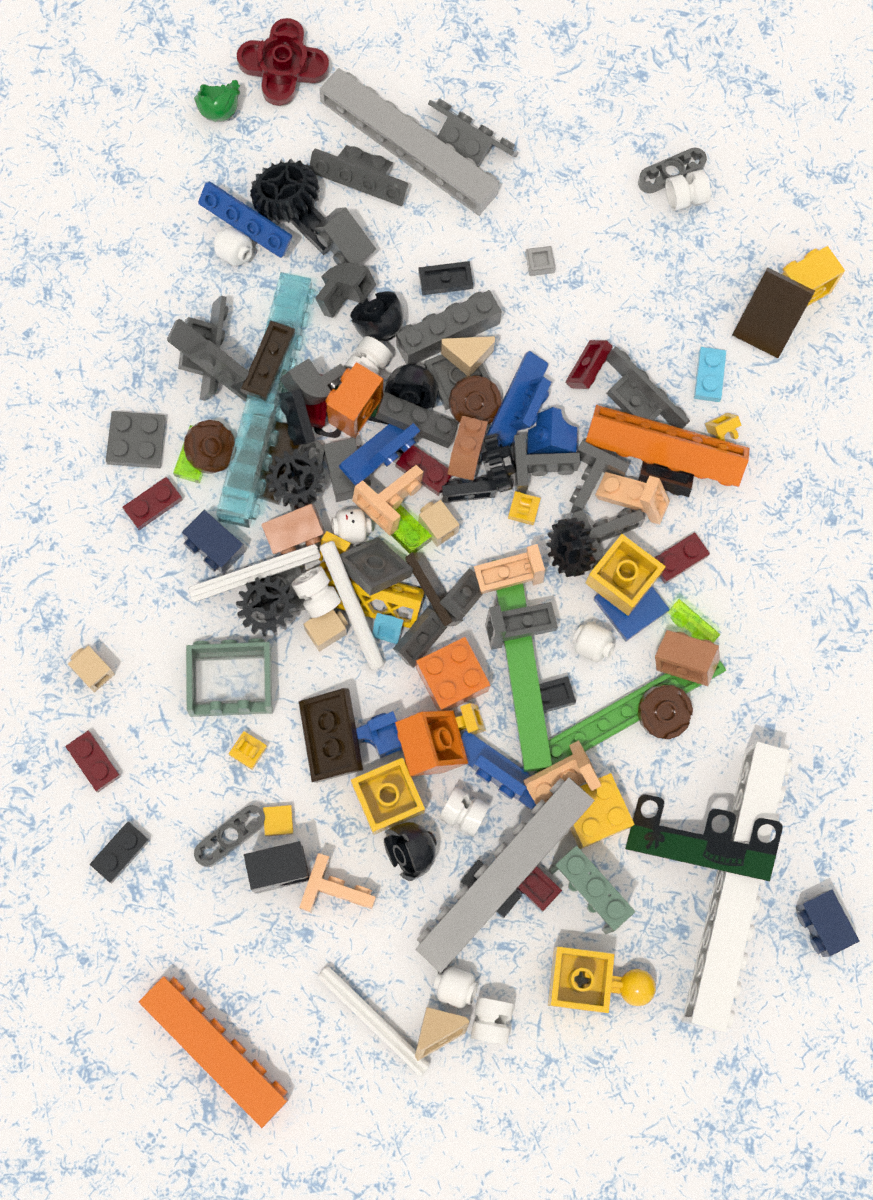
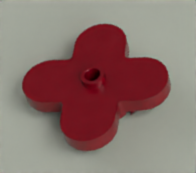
(282, 61)

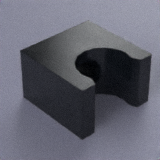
(276, 867)

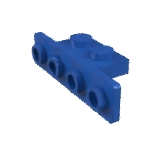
(245, 219)
(522, 399)
(378, 451)
(498, 769)

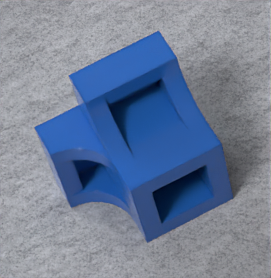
(551, 434)
(381, 734)

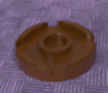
(475, 398)
(209, 446)
(665, 711)

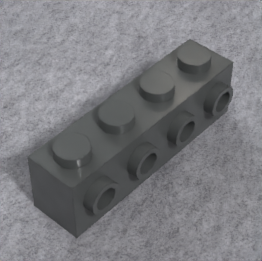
(457, 321)

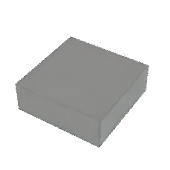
(540, 261)

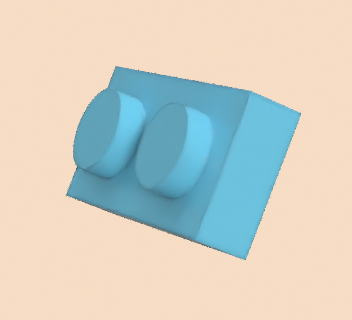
(710, 374)

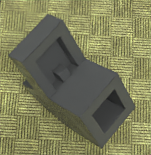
(342, 283)
(312, 385)

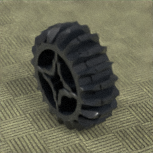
(285, 191)

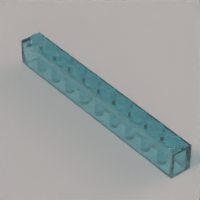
(259, 419)

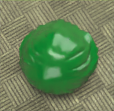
(218, 102)

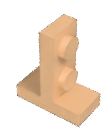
(635, 495)
(382, 506)
(511, 571)
(575, 766)
(333, 887)

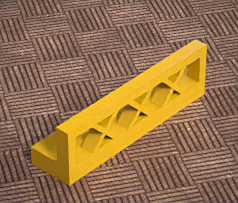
(397, 594)

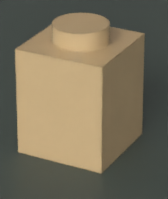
(438, 522)
(326, 629)
(90, 668)

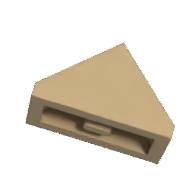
(467, 352)
(438, 1030)

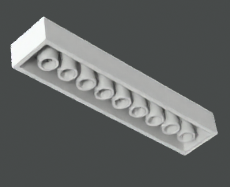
(734, 895)

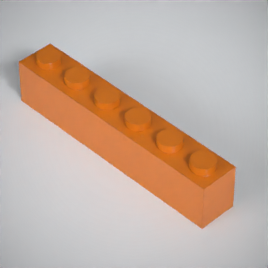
(668, 446)
(214, 1051)

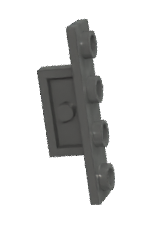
(466, 137)
(361, 172)
(210, 331)
(208, 357)
(638, 395)

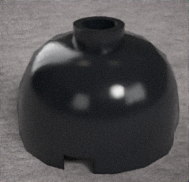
(379, 317)
(414, 385)
(410, 848)

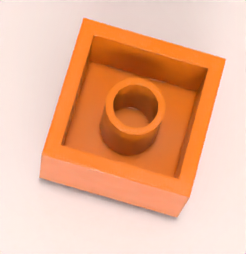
(354, 399)
(452, 675)
(431, 743)

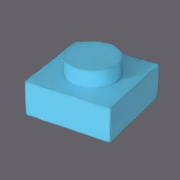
(387, 628)

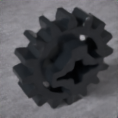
(498, 462)
(304, 473)
(571, 547)
(256, 608)

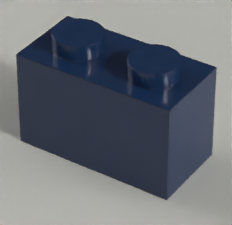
(213, 542)
(827, 924)

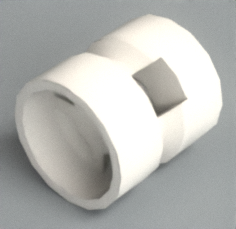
(687, 190)
(371, 355)
(316, 592)
(464, 811)
(492, 1021)

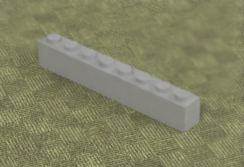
(409, 141)
(504, 875)

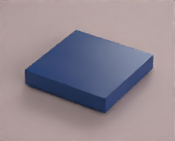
(644, 614)

